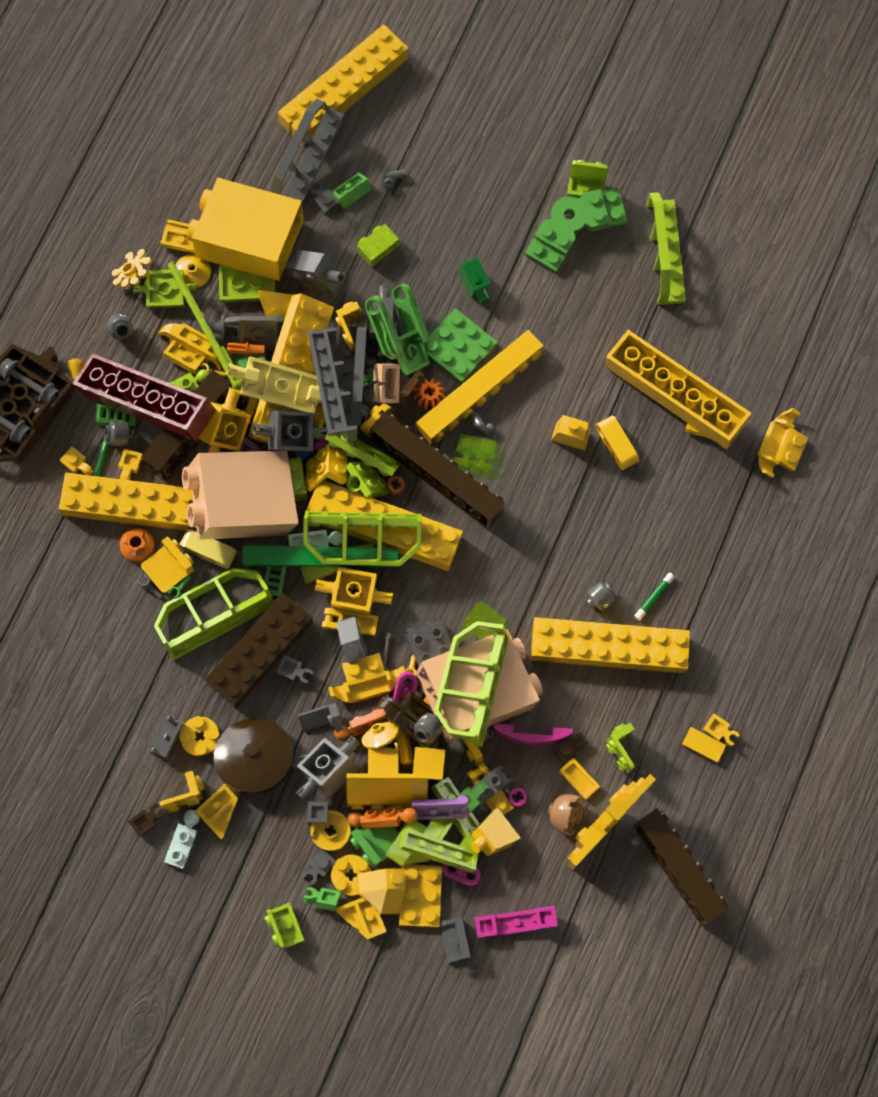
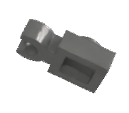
(324, 200)
(291, 669)
(320, 864)

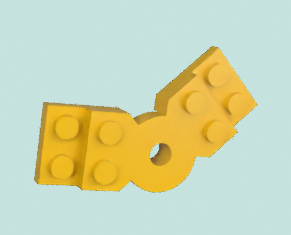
(620, 804)

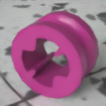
(521, 802)

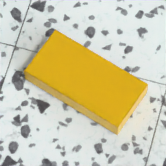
(703, 745)
(579, 779)

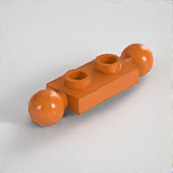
(361, 724)
(382, 817)

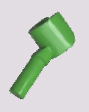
(179, 587)

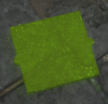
(483, 613)

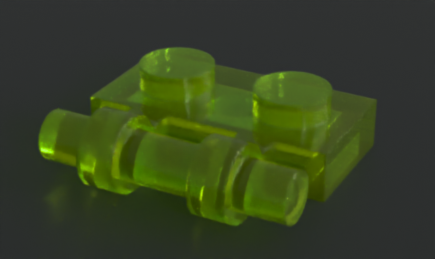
(476, 448)

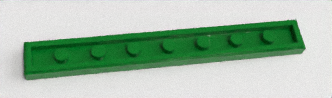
(302, 557)

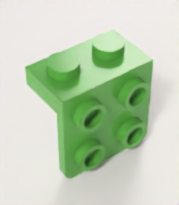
(374, 843)

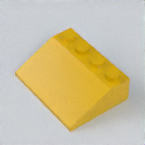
(385, 790)

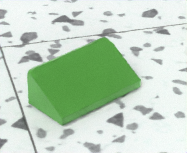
(352, 190)

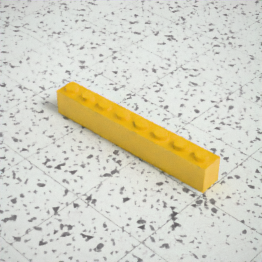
(479, 387)

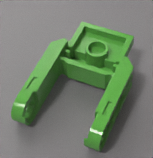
(409, 346)

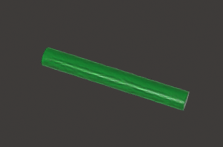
(101, 459)

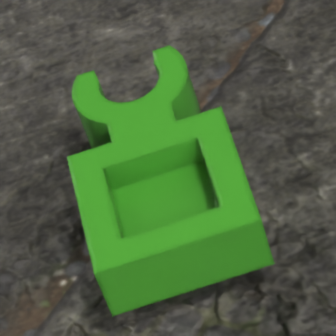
(324, 899)

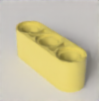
(208, 549)

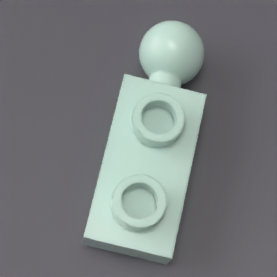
(317, 538)
(183, 840)

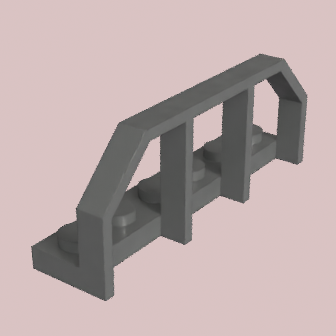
(314, 155)
(353, 370)
(330, 383)

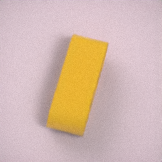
(617, 442)

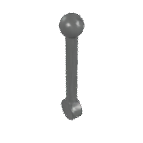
(388, 637)

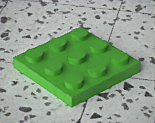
(459, 346)

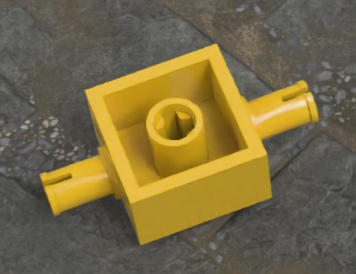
(226, 426)
(345, 583)

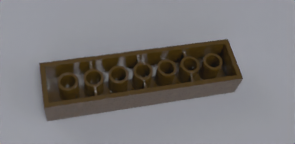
(437, 470)

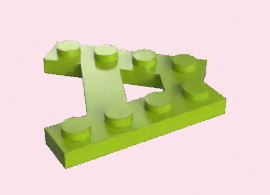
(430, 842)

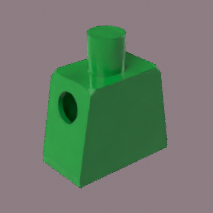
(472, 273)

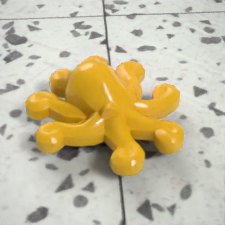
(132, 270)

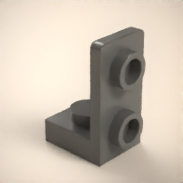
(321, 716)
(495, 780)

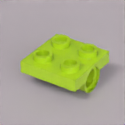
(370, 481)

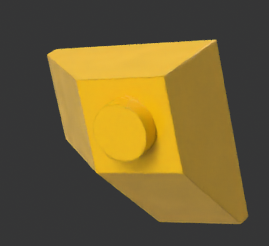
(383, 889)

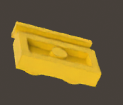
(176, 237)

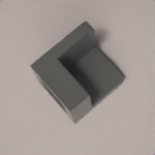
(317, 812)

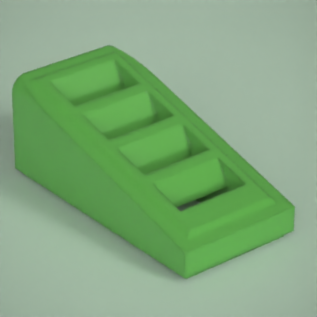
(105, 421)
(282, 578)

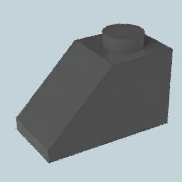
(351, 639)

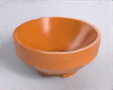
(139, 553)

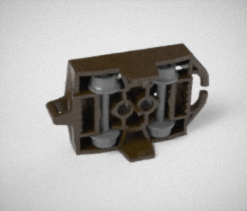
(37, 407)

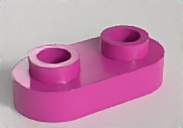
(403, 688)
(460, 875)

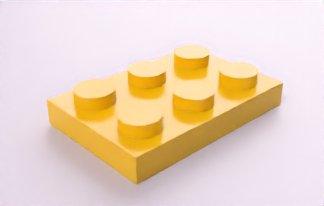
(421, 896)

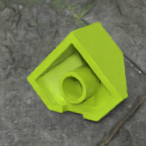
(403, 857)

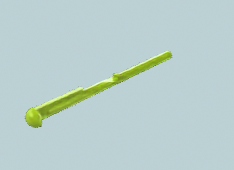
(220, 352)

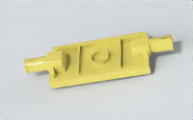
(277, 384)

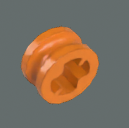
(401, 483)

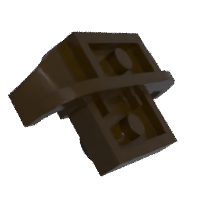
(407, 714)

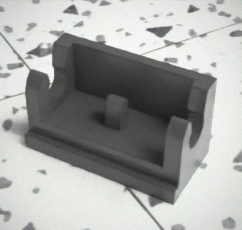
(167, 738)
(455, 940)

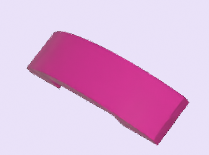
(506, 732)
(516, 922)

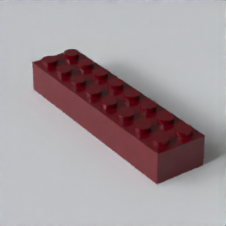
(144, 397)

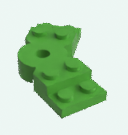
(556, 235)

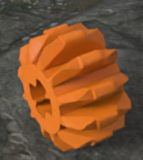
(424, 398)

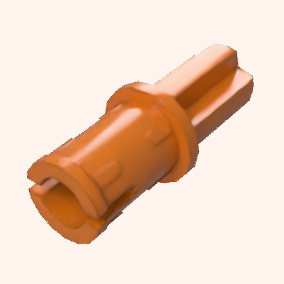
(246, 349)

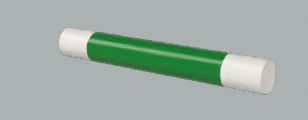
(654, 596)

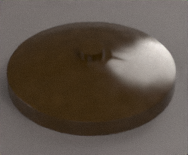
(253, 756)

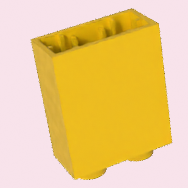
(246, 228)

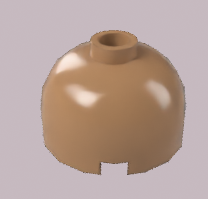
(565, 812)

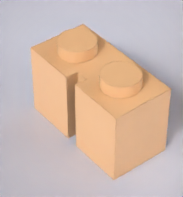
(387, 384)

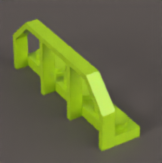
(669, 256)
(354, 519)
(222, 623)
(490, 678)

